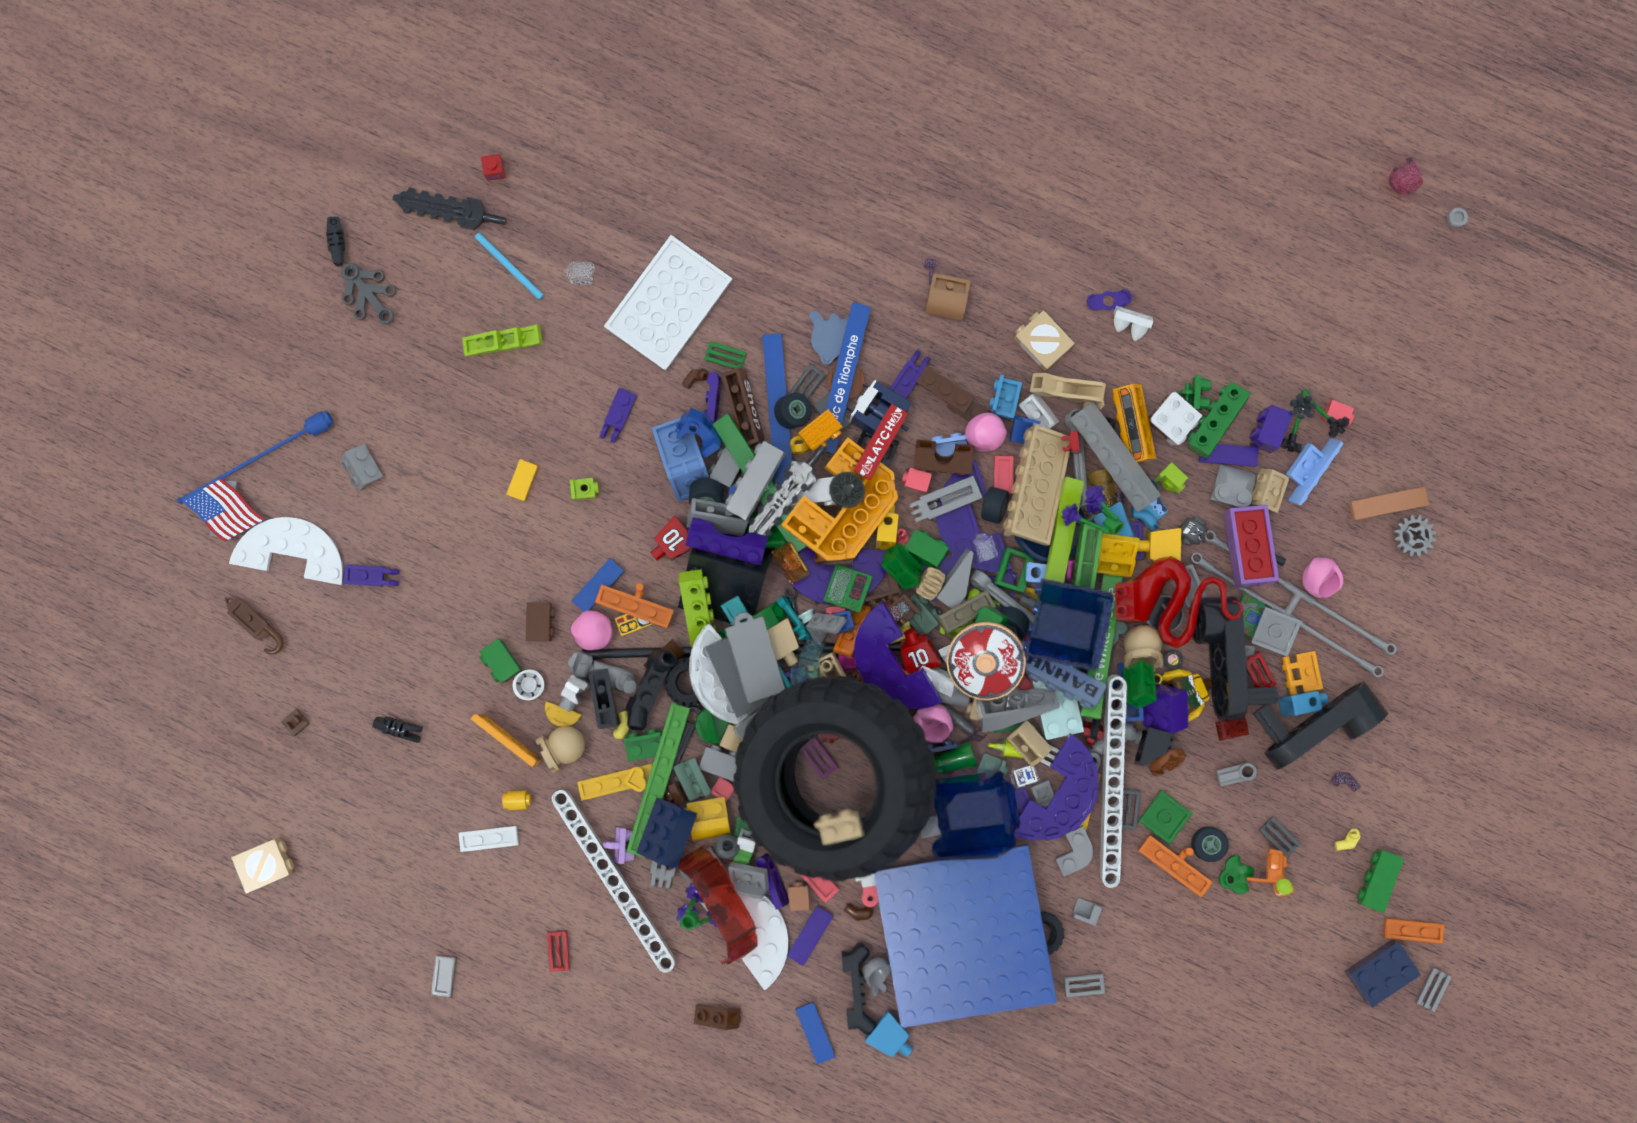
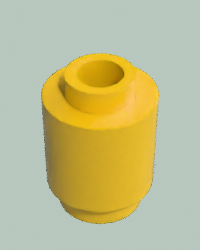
(516, 800)

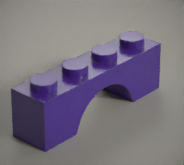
(746, 548)

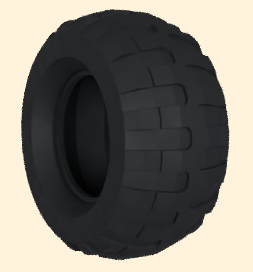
(889, 740)

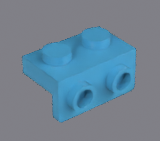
(1006, 397)

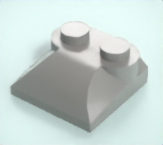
(1233, 487)

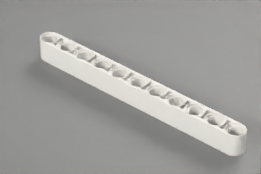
(1116, 789)
(614, 890)

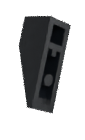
(603, 699)

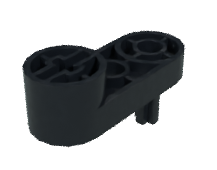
(1228, 660)
(1353, 710)

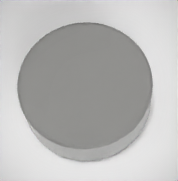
(1457, 217)

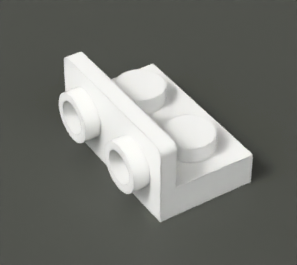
(941, 680)

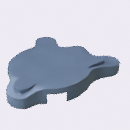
(827, 336)

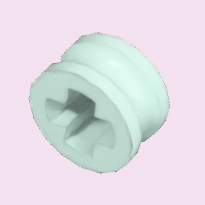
(806, 616)

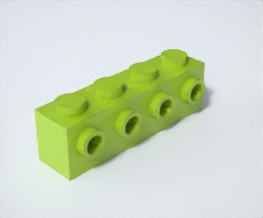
(695, 602)

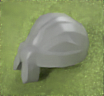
(875, 973)

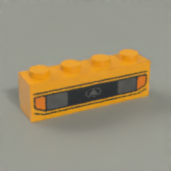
(1134, 422)

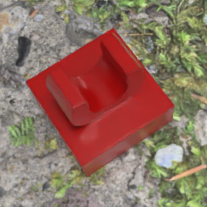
(1074, 442)
(1087, 728)

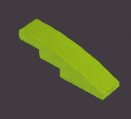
(502, 341)

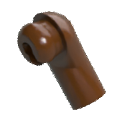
(695, 375)
(859, 914)

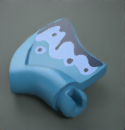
(1151, 513)

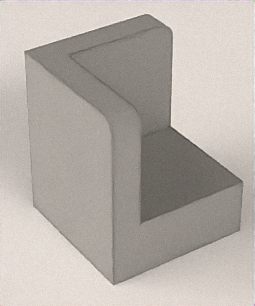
(1086, 911)

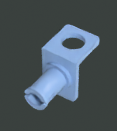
(1038, 573)

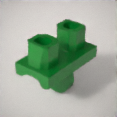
(1198, 384)

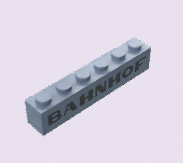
(1066, 680)

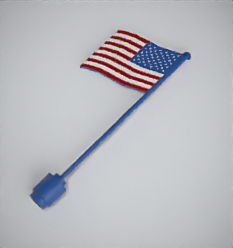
(223, 506)

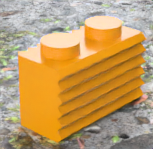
(821, 430)

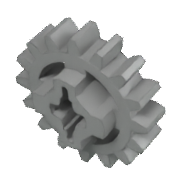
(1420, 535)

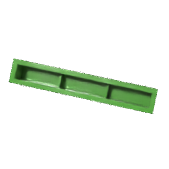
(1086, 556)

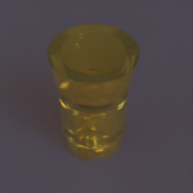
(1104, 479)

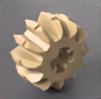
(930, 583)

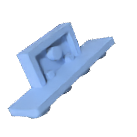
(1310, 467)

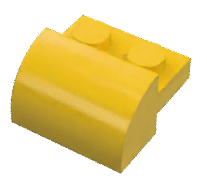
(1117, 555)
(711, 818)

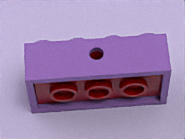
(1251, 546)

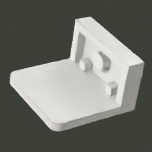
(1175, 418)

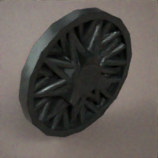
(846, 489)

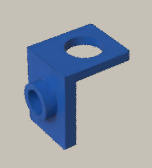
(1019, 427)

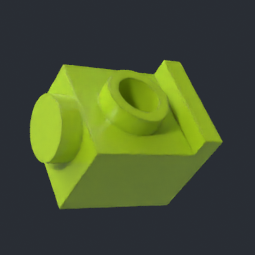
(1172, 479)
(578, 494)

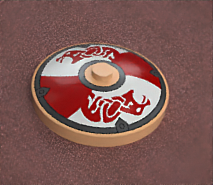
(986, 660)

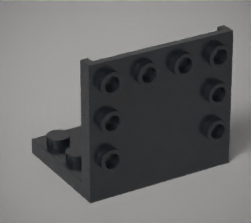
(729, 579)

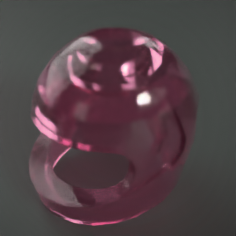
(1405, 180)

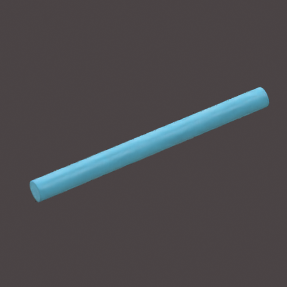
(509, 266)

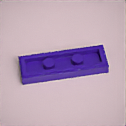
(1233, 455)
(810, 935)

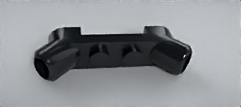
(640, 705)
(851, 963)

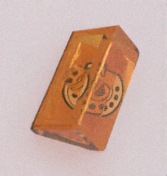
(790, 562)

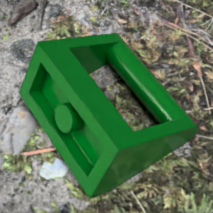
(1019, 589)

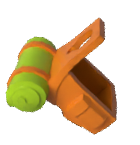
(1275, 873)

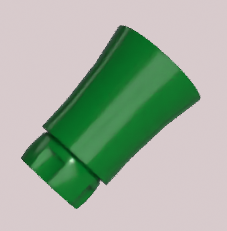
(955, 759)

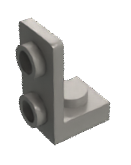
(823, 624)

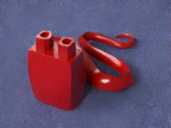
(1139, 596)

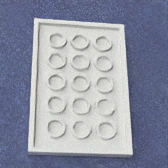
(668, 303)

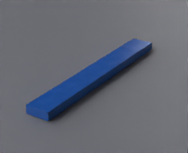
(776, 389)

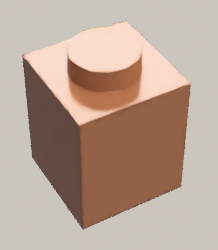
(798, 896)

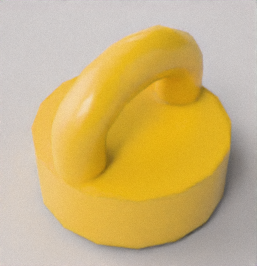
(798, 448)

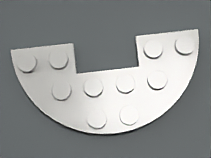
(291, 538)
(706, 681)
(772, 936)

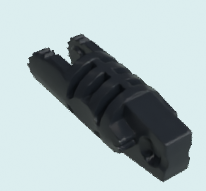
(335, 240)
(397, 728)

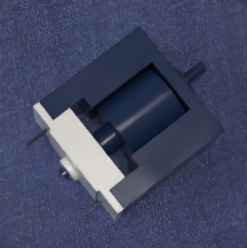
(887, 397)

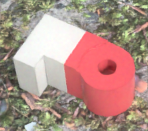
(869, 894)

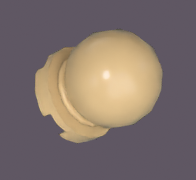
(1143, 644)
(563, 746)

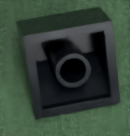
(1152, 745)

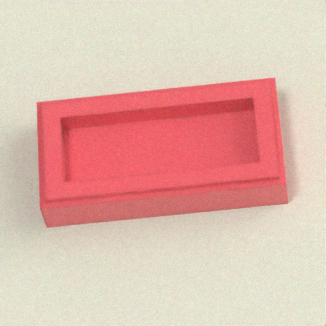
(1003, 472)

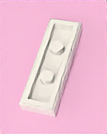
(488, 838)

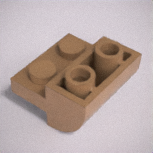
(947, 297)

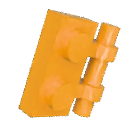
(1308, 672)

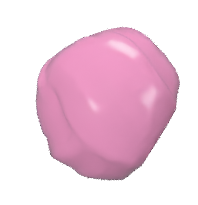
(986, 432)
(1322, 577)
(592, 630)
(935, 723)

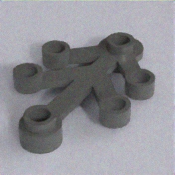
(366, 291)

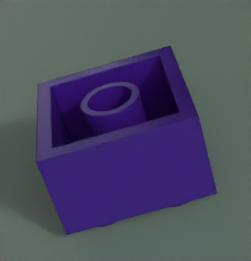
(1270, 428)
(1169, 710)

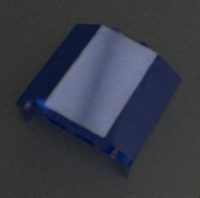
(1069, 625)
(975, 817)

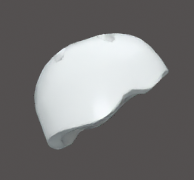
(528, 685)

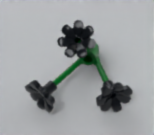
(1303, 406)

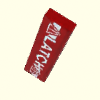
(880, 442)

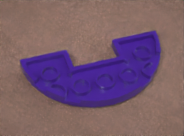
(960, 527)
(817, 582)
(880, 666)
(1072, 799)

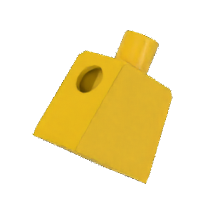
(887, 533)
(1161, 544)

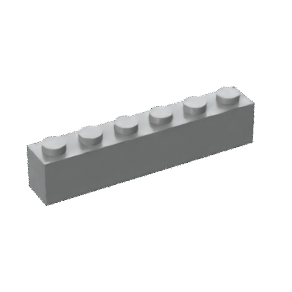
(1115, 457)

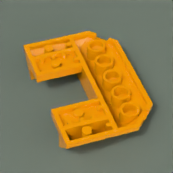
(851, 528)

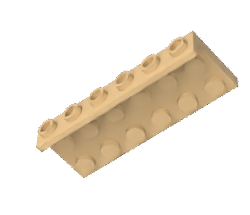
(1037, 485)

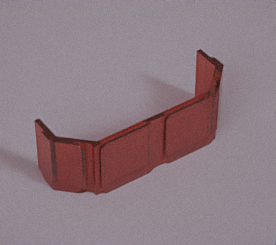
(721, 901)

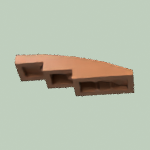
(1389, 503)

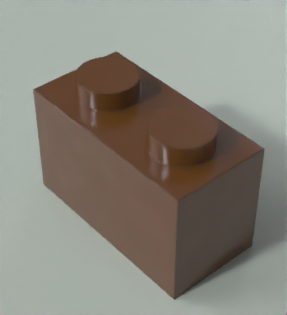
(539, 622)

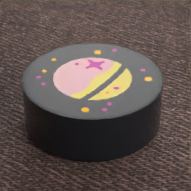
(1172, 659)

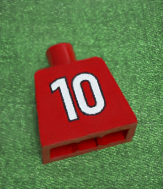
(671, 540)
(918, 652)

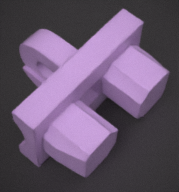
(620, 854)

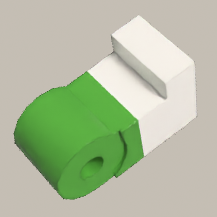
(746, 848)

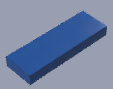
(605, 576)
(815, 1032)

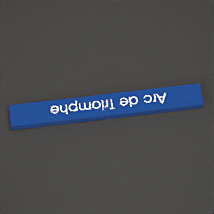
(847, 365)

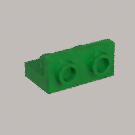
(642, 746)

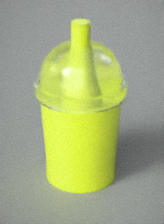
(1004, 748)

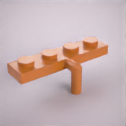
(634, 605)
(1175, 865)

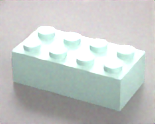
(1061, 720)

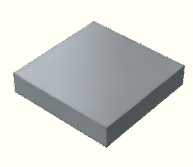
(1276, 631)

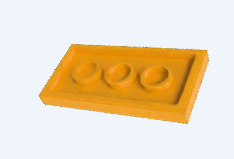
(506, 739)

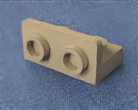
(1269, 489)
(839, 827)

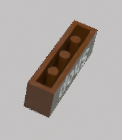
(743, 405)

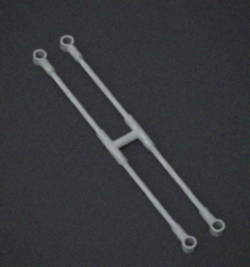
(1298, 593)

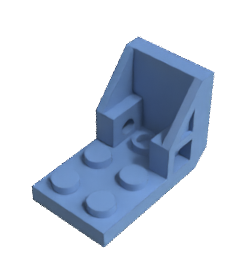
(680, 458)

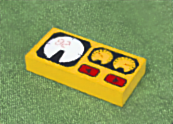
(629, 624)

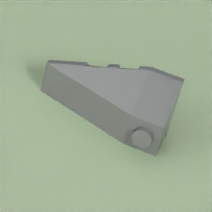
(1015, 708)

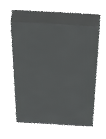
(725, 667)

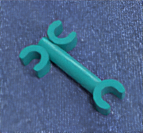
(799, 628)

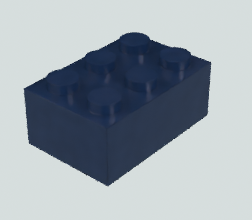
(666, 833)
(1382, 973)

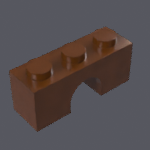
(928, 459)

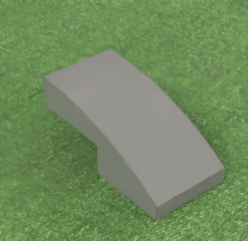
(1042, 792)

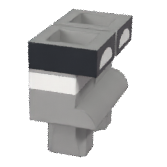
(572, 692)

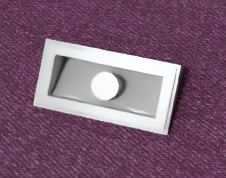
(1037, 409)

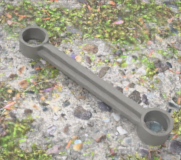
(1079, 462)
(983, 583)

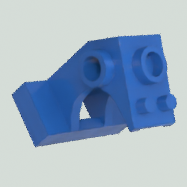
(704, 428)

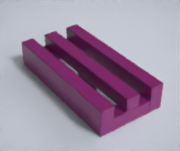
(828, 771)

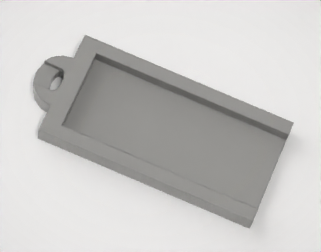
(754, 657)

